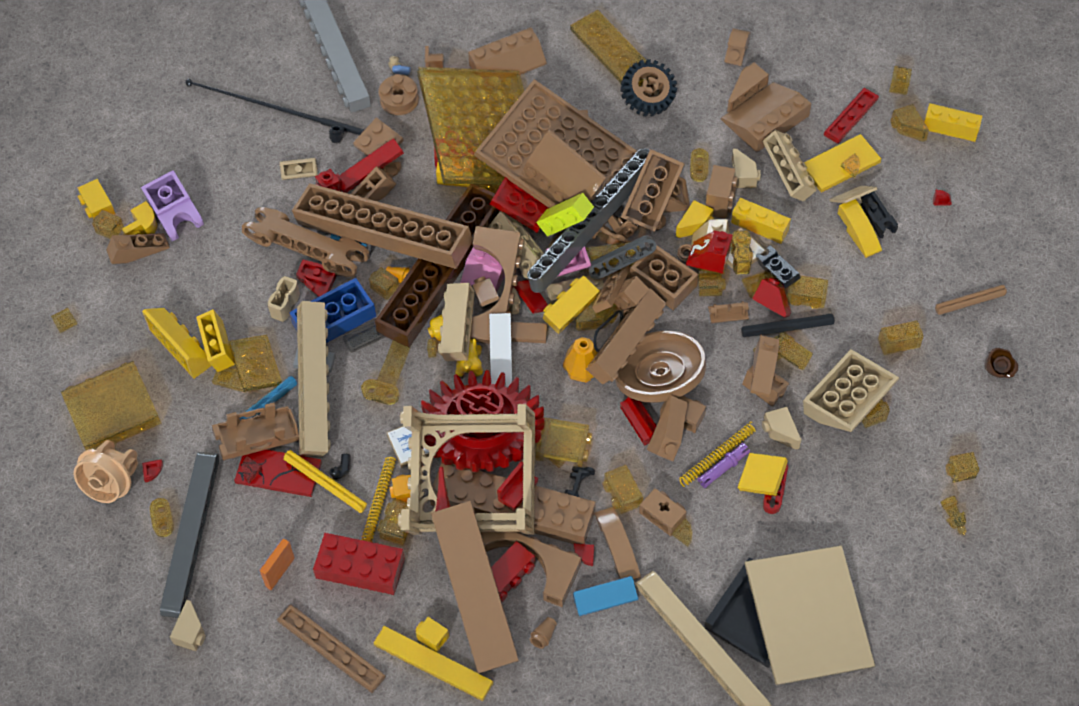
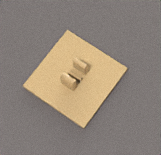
(853, 194)

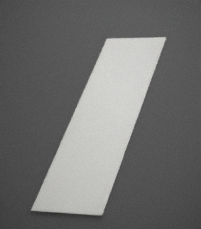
(500, 347)

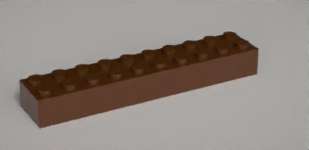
(427, 281)

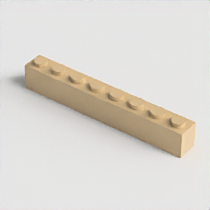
(312, 379)

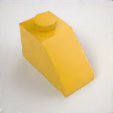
(693, 219)

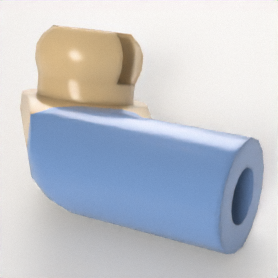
(397, 68)

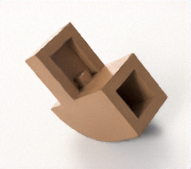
(737, 45)

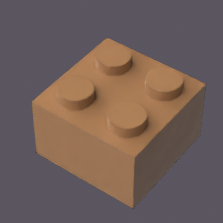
(721, 190)

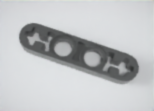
(620, 255)

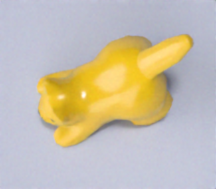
(473, 362)

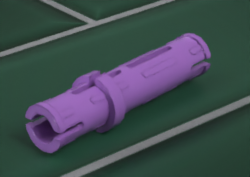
(730, 460)

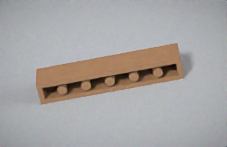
(625, 338)

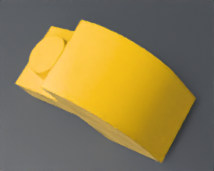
(144, 221)

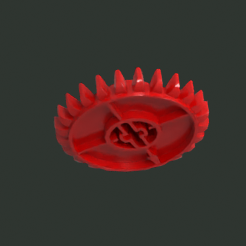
(482, 449)

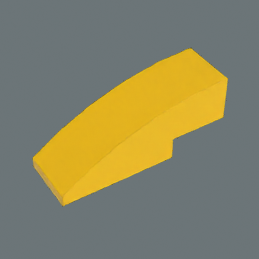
(859, 228)

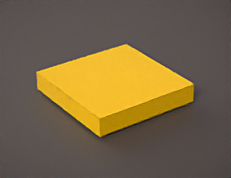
(762, 474)

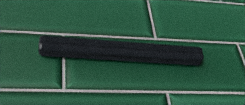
(787, 325)

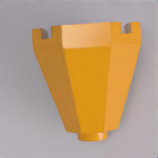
(578, 358)

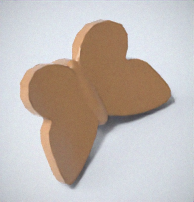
(613, 237)

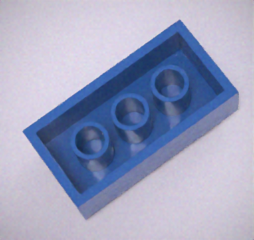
(346, 308)

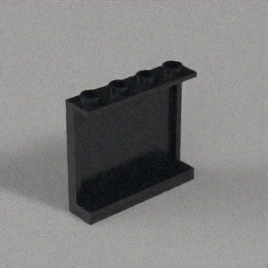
(737, 619)

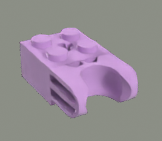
(171, 203)

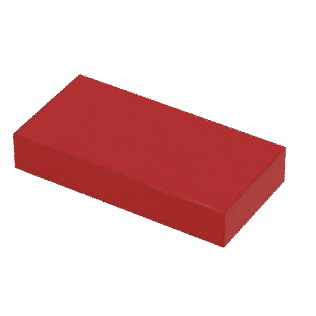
(533, 300)

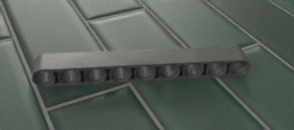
(189, 534)

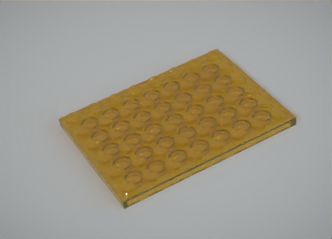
(462, 113)

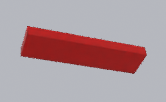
(851, 115)
(378, 158)

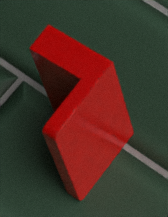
(511, 490)

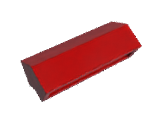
(639, 419)

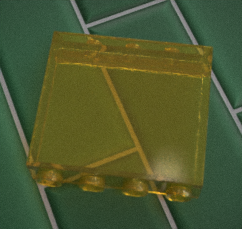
(110, 406)

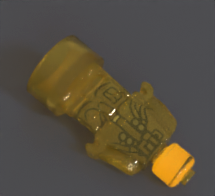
(956, 519)

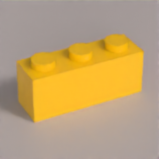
(953, 122)
(760, 220)
(570, 304)
(215, 340)

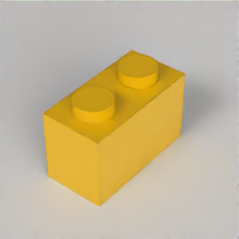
(94, 198)

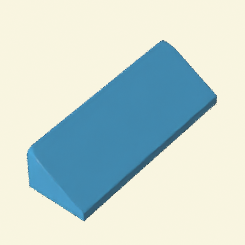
(605, 596)

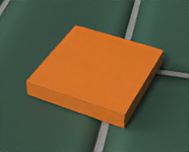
(277, 564)

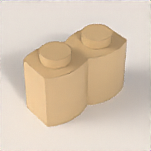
(283, 298)

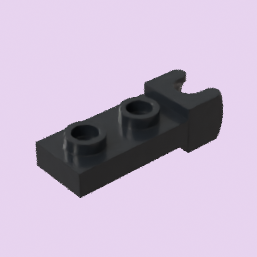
(878, 214)
(778, 267)

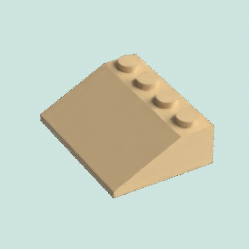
(848, 392)

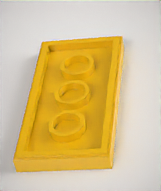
(827, 168)

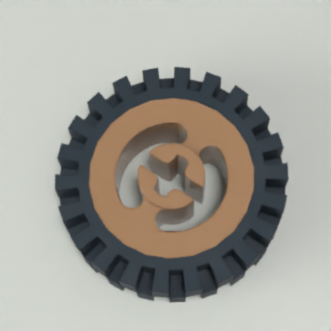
(656, 78)

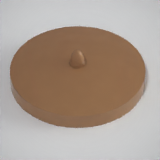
(662, 367)

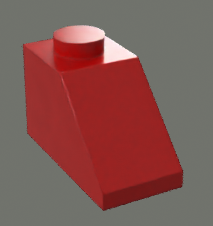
(772, 296)

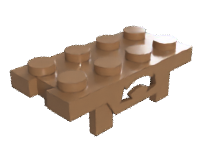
(255, 434)

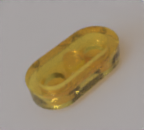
(699, 166)
(381, 391)
(161, 518)

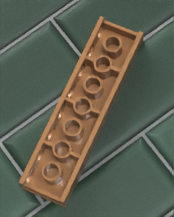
(474, 587)

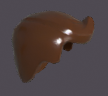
(1001, 363)

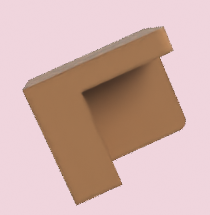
(433, 60)

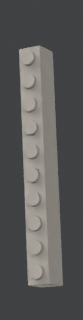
(337, 54)

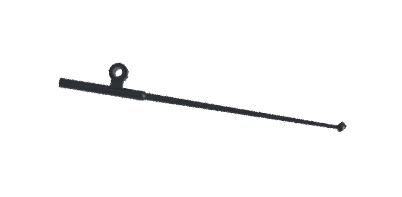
(335, 133)

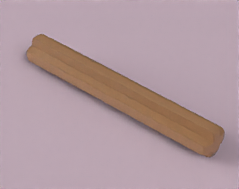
(970, 299)

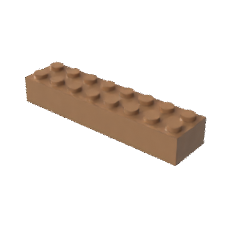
(555, 513)

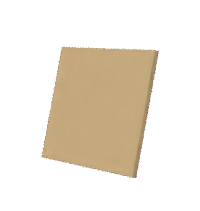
(809, 615)

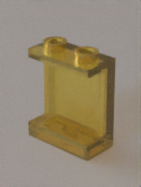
(564, 441)

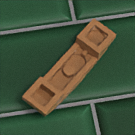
(618, 543)

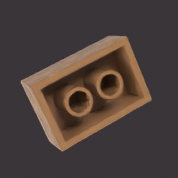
(665, 276)

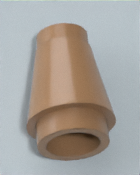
(542, 634)

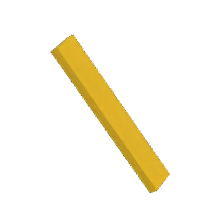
(433, 663)

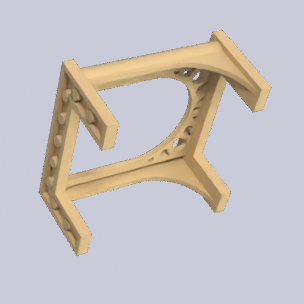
(414, 518)

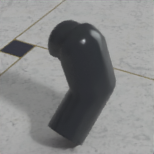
(343, 469)

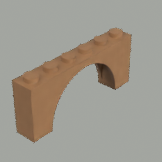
(505, 248)
(558, 565)

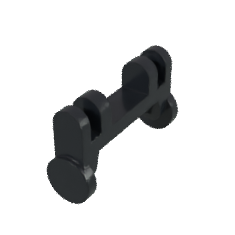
(579, 476)

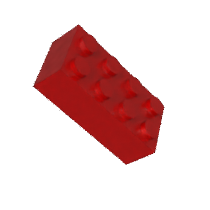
(359, 563)

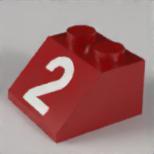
(711, 251)

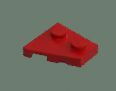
(315, 277)

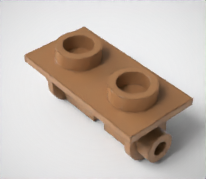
(728, 312)

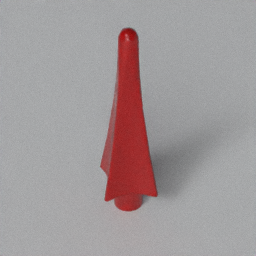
(442, 496)

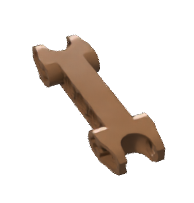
(332, 253)

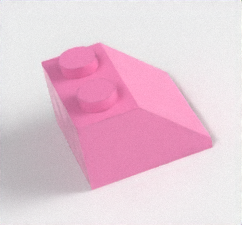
(482, 264)

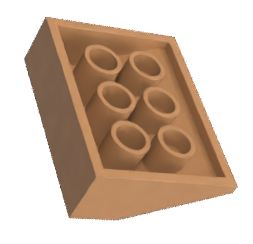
(765, 112)
(562, 170)

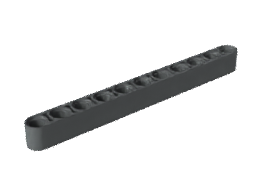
(579, 234)

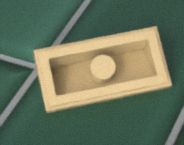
(298, 168)

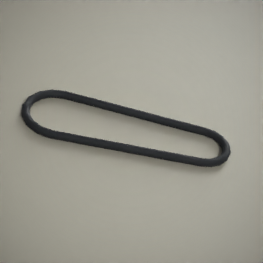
(600, 327)

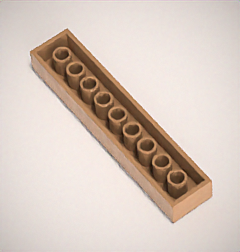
(383, 225)

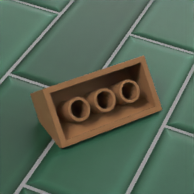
(515, 52)
(652, 190)

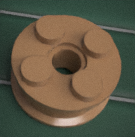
(398, 95)

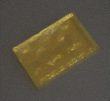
(255, 363)

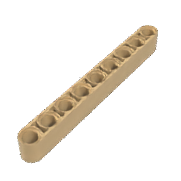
(700, 642)

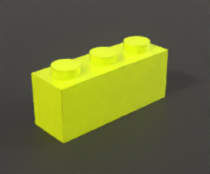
(565, 214)

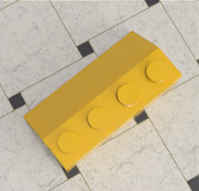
(177, 340)

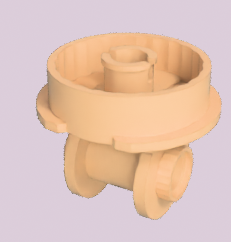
(105, 472)

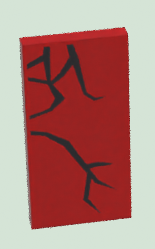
(279, 474)

